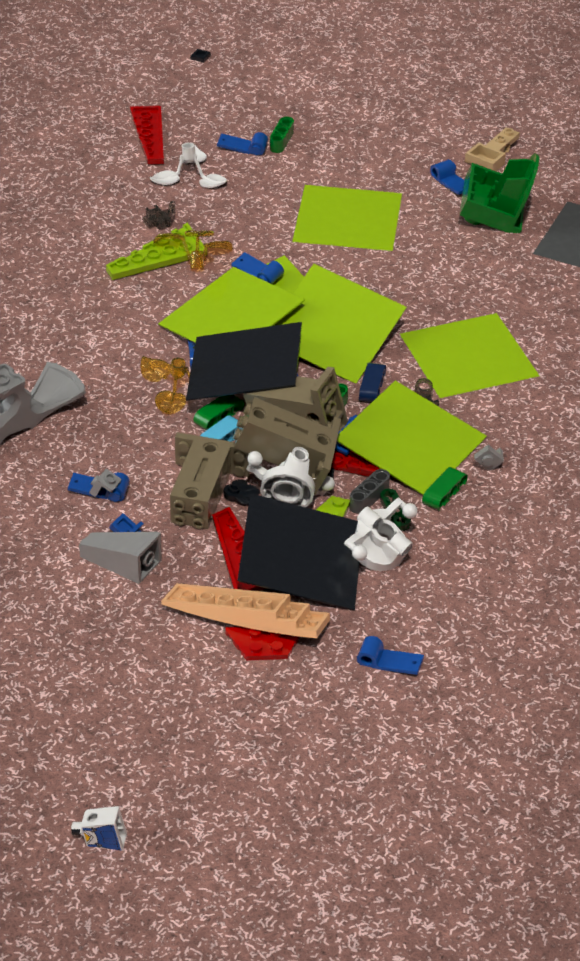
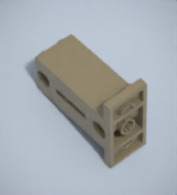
(310, 398)
(278, 431)
(202, 478)

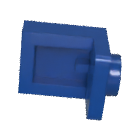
(124, 524)

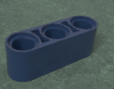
(372, 382)

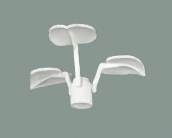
(190, 154)

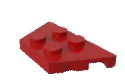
(261, 644)

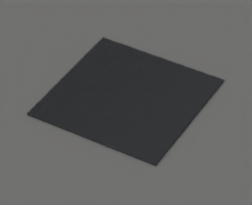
(245, 361)
(299, 552)

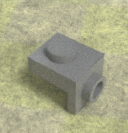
(489, 457)
(105, 480)

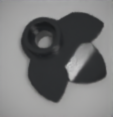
(240, 491)

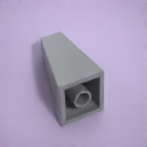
(123, 553)

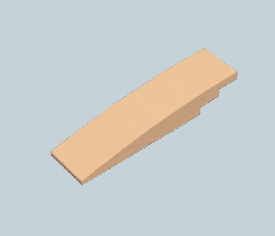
(248, 609)

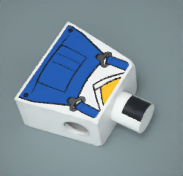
(102, 828)

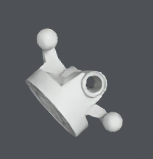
(290, 479)
(379, 541)

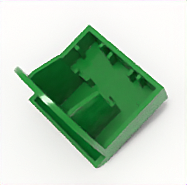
(498, 197)

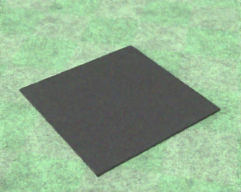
(563, 237)

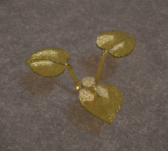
(196, 258)
(155, 370)

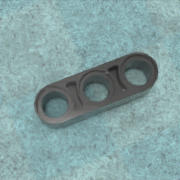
(369, 490)

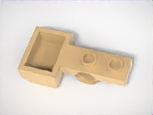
(494, 152)

